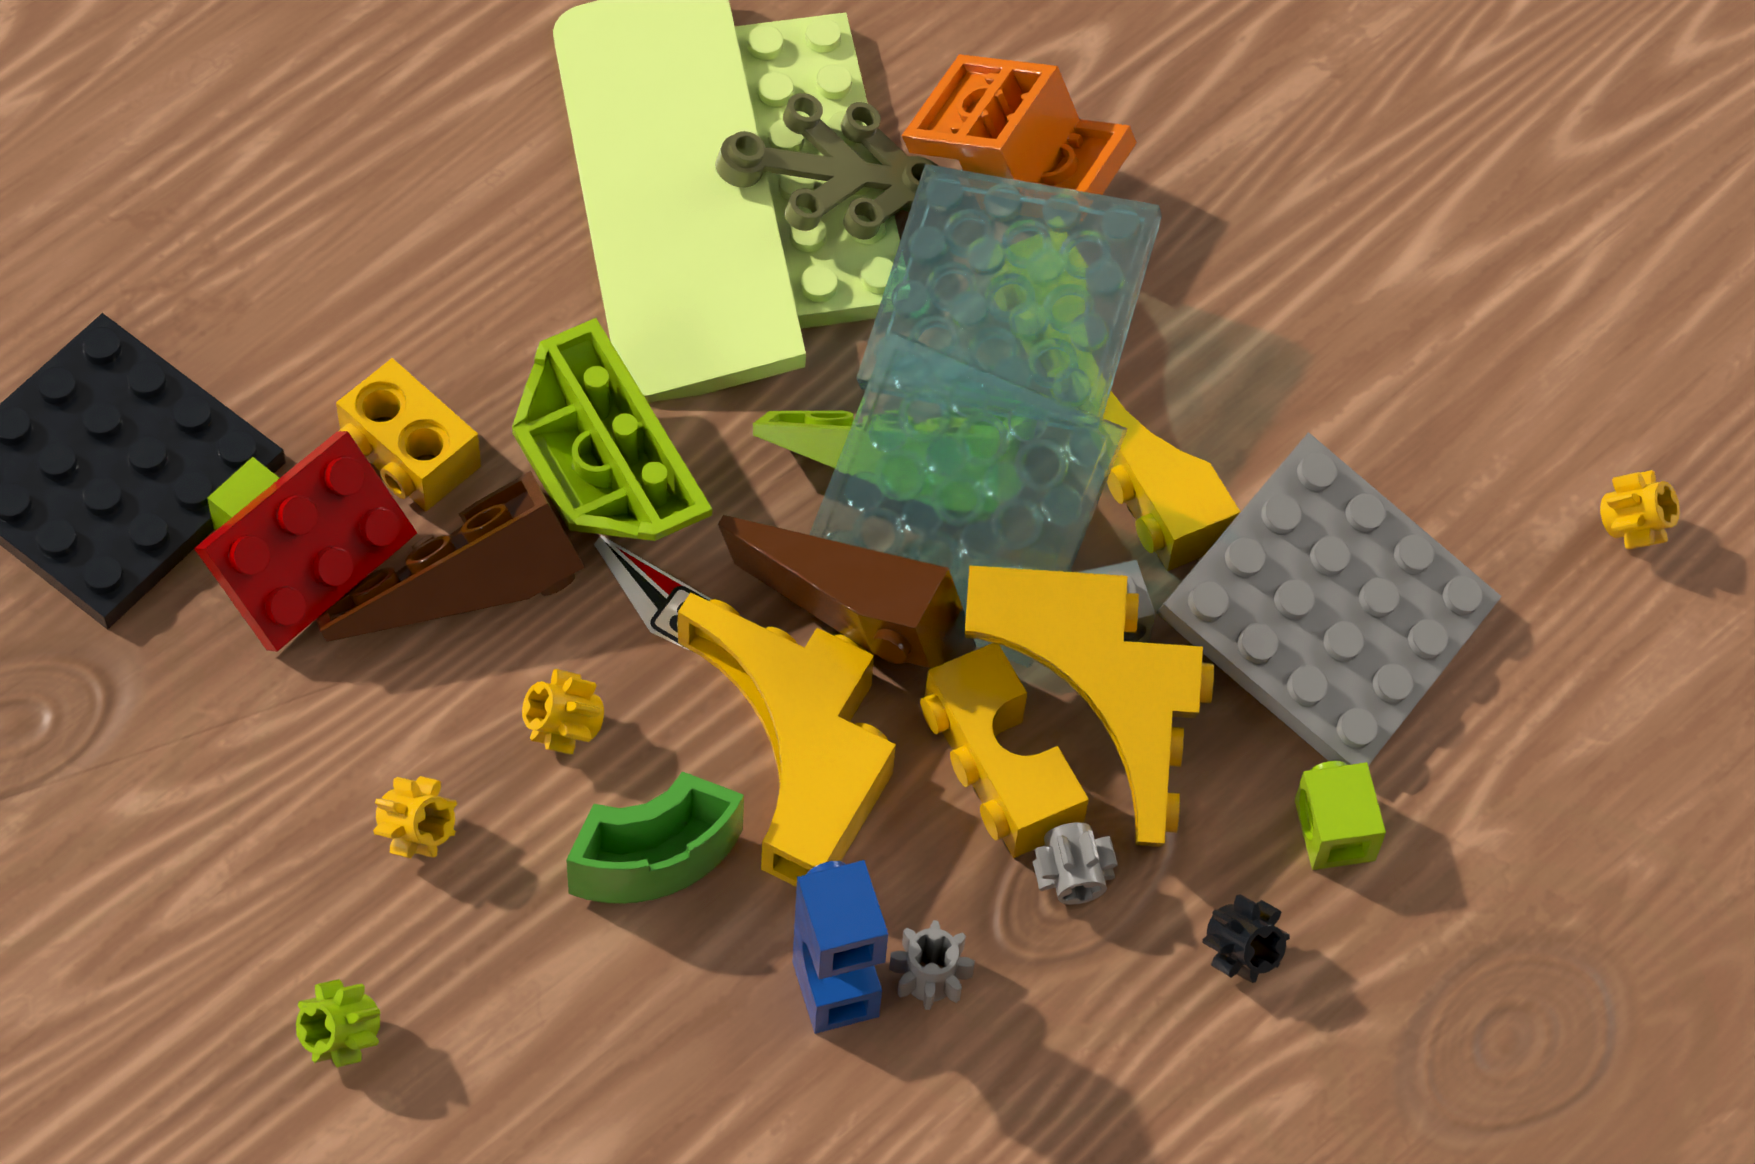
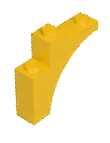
(1135, 688)
(806, 702)

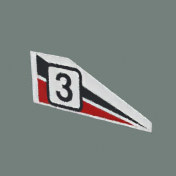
(649, 589)

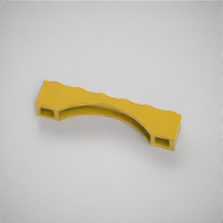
(1170, 493)

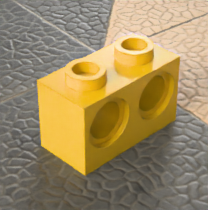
(418, 428)

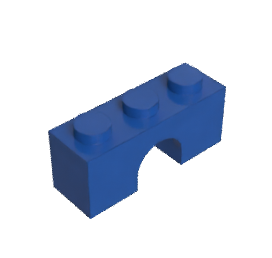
(838, 943)

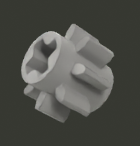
(1075, 863)
(932, 948)

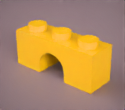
(1019, 794)

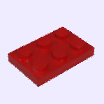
(306, 541)

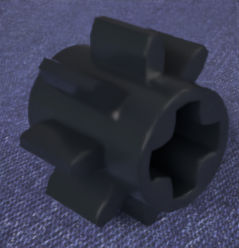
(1246, 938)

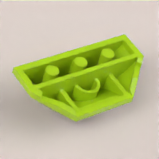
(602, 443)

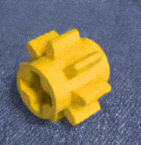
(1640, 509)
(563, 711)
(415, 817)

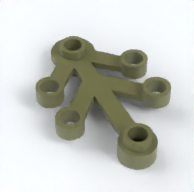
(745, 159)

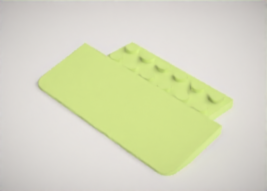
(691, 271)

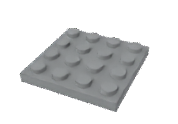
(1329, 605)

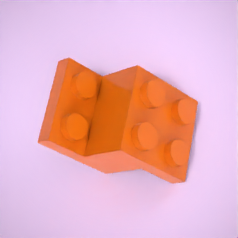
(1017, 126)

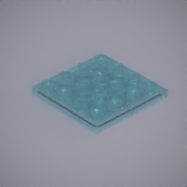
(1019, 281)
(966, 469)

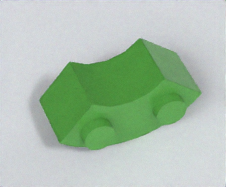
(655, 845)

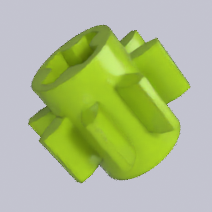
(338, 1023)

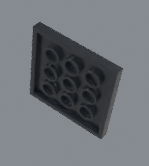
(114, 468)

